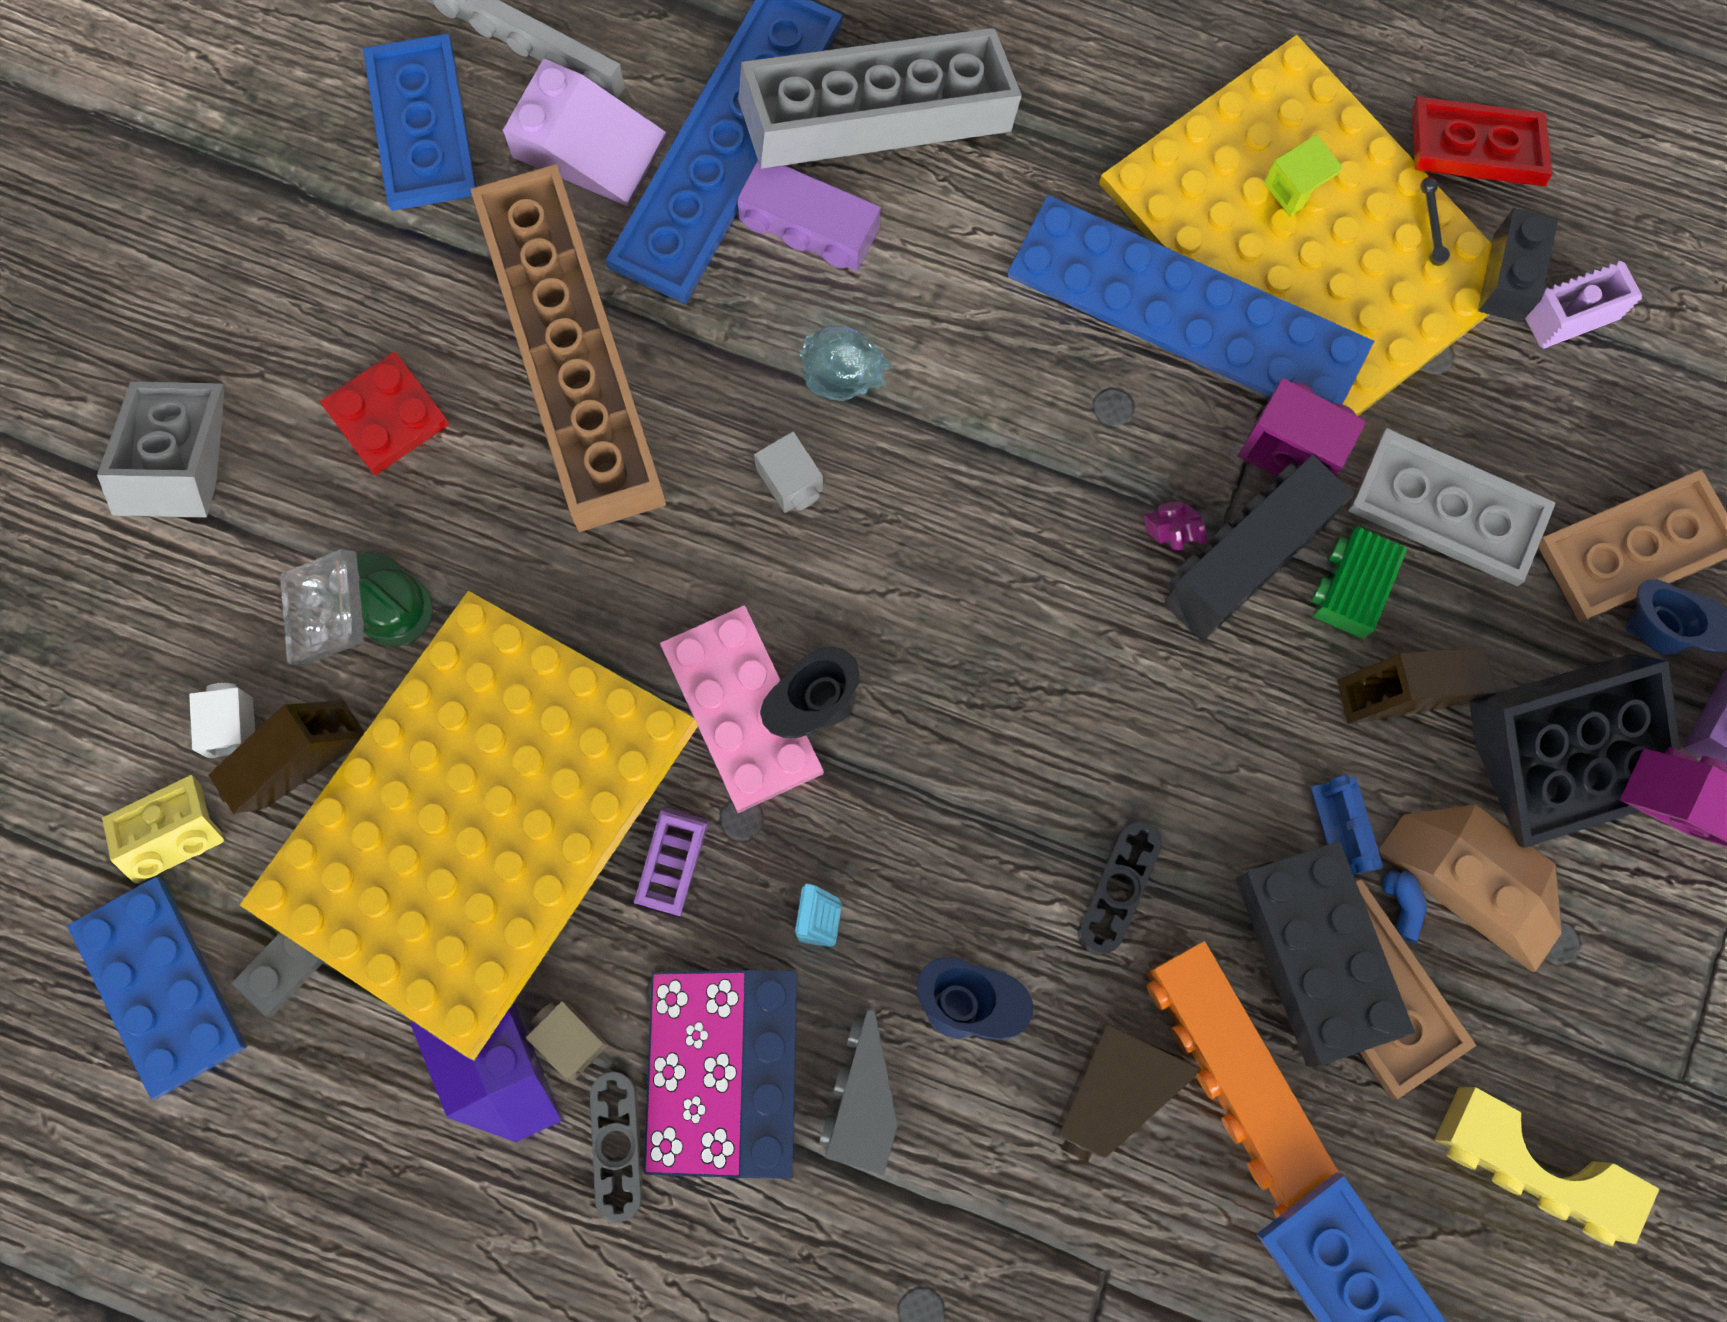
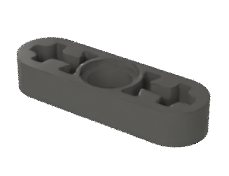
(629, 1183)

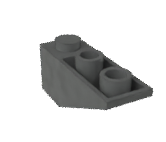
(866, 1116)

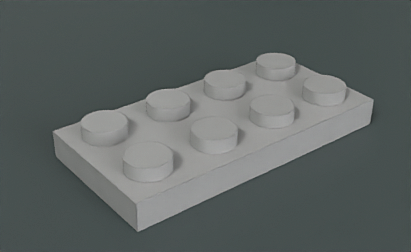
(1452, 507)

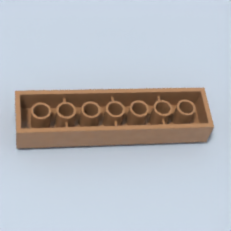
(568, 349)

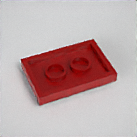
(1481, 141)

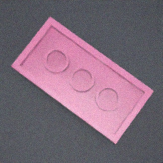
(724, 684)

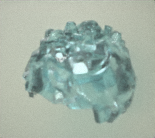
(841, 363)

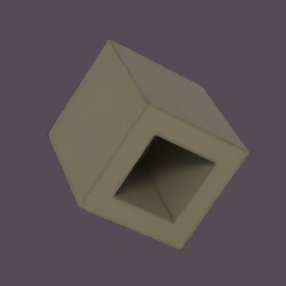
(565, 1039)

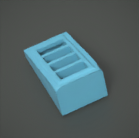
(818, 917)

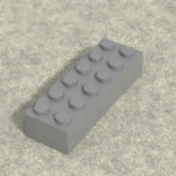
(877, 97)

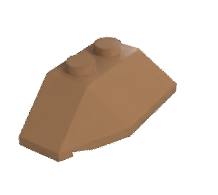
(1481, 876)

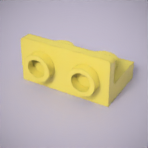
(160, 830)

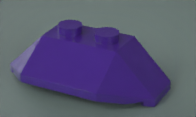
(498, 1090)

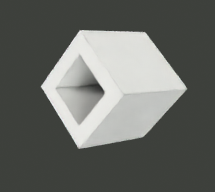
(220, 719)

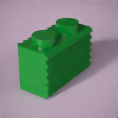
(1358, 581)

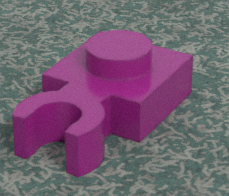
(1176, 524)

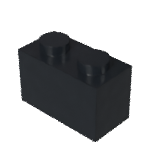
(1518, 265)

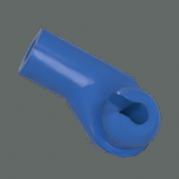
(1411, 901)

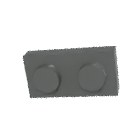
(276, 974)

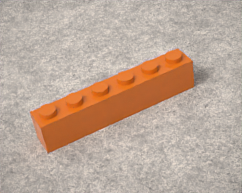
(1241, 1076)

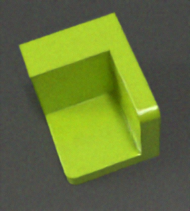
(1300, 172)

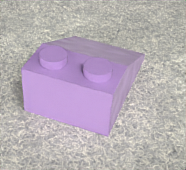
(584, 132)

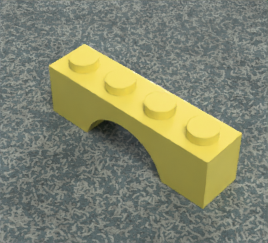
(1600, 1195)

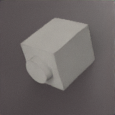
(789, 473)

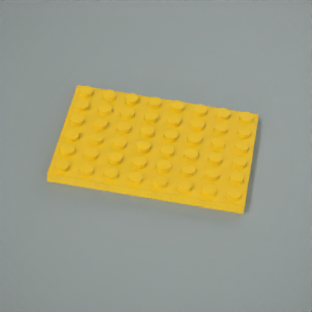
(1353, 248)
(470, 821)

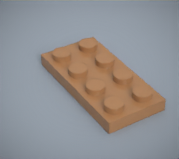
(1643, 539)
(1438, 1032)

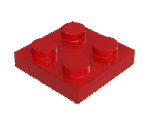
(384, 413)

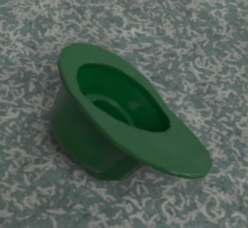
(393, 602)

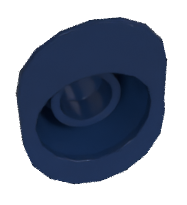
(1677, 619)
(973, 1000)

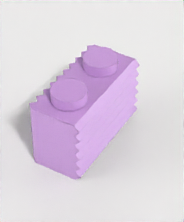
(1583, 304)

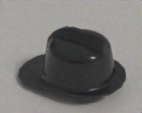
(812, 694)

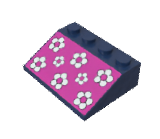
(722, 1074)

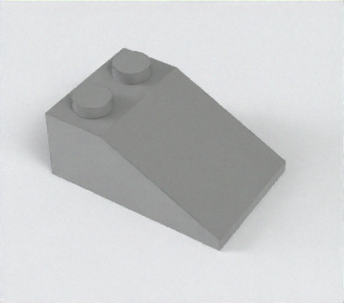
(164, 450)

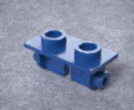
(1347, 821)

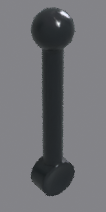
(1440, 253)

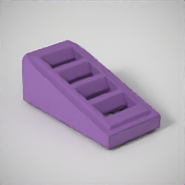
(657, 900)

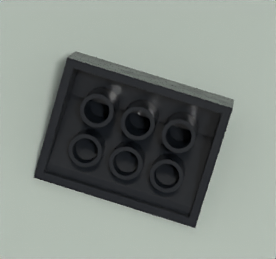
(1572, 742)

